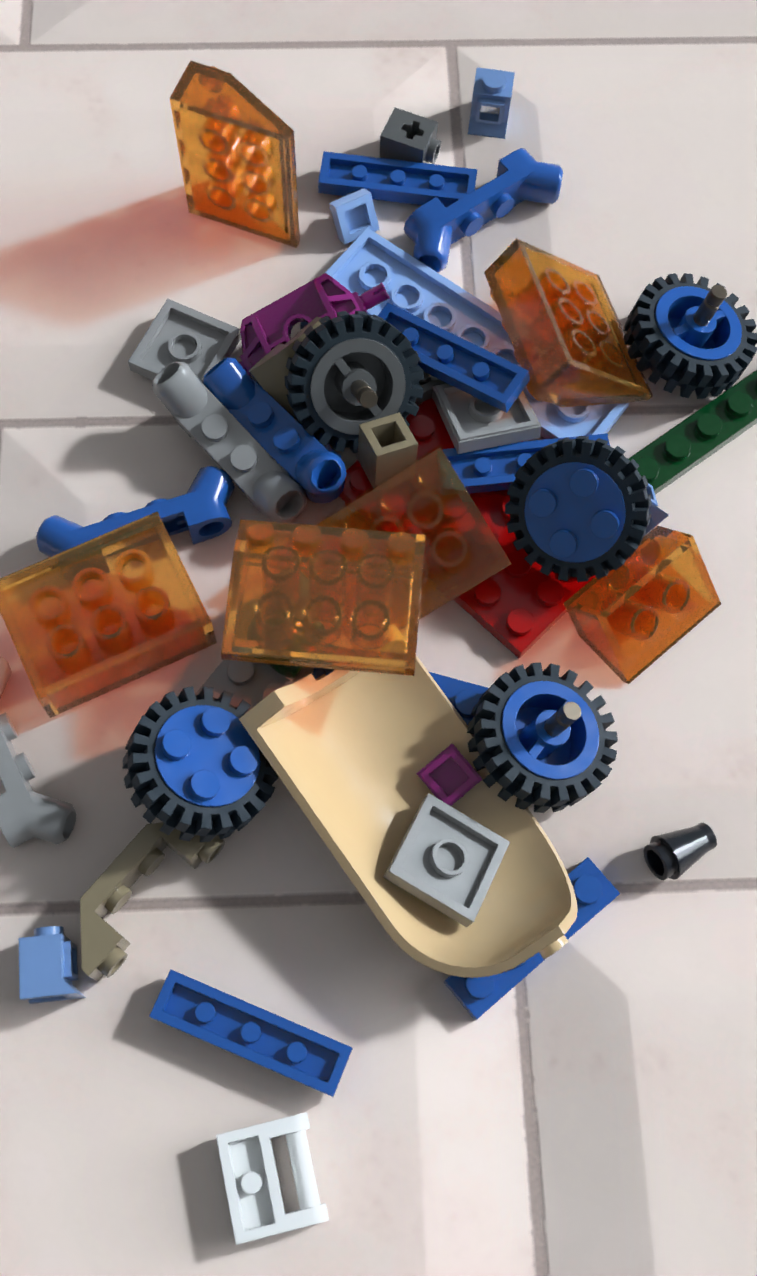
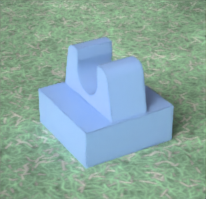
(353, 215)

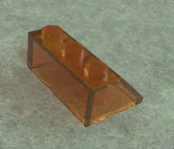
(645, 603)

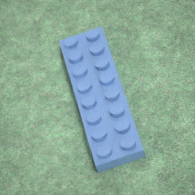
(448, 306)

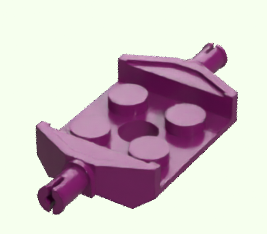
(317, 298)

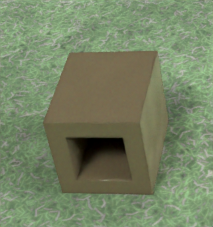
(385, 447)

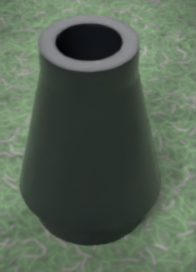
(677, 851)

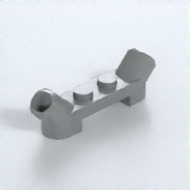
(229, 443)
(22, 811)

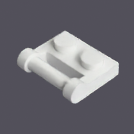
(254, 1182)

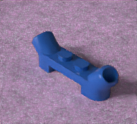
(517, 179)
(280, 435)
(198, 511)

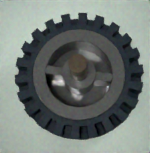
(350, 375)

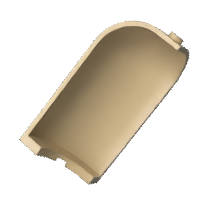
(351, 764)

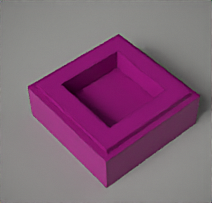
(449, 775)

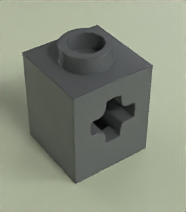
(409, 138)

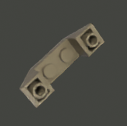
(100, 943)

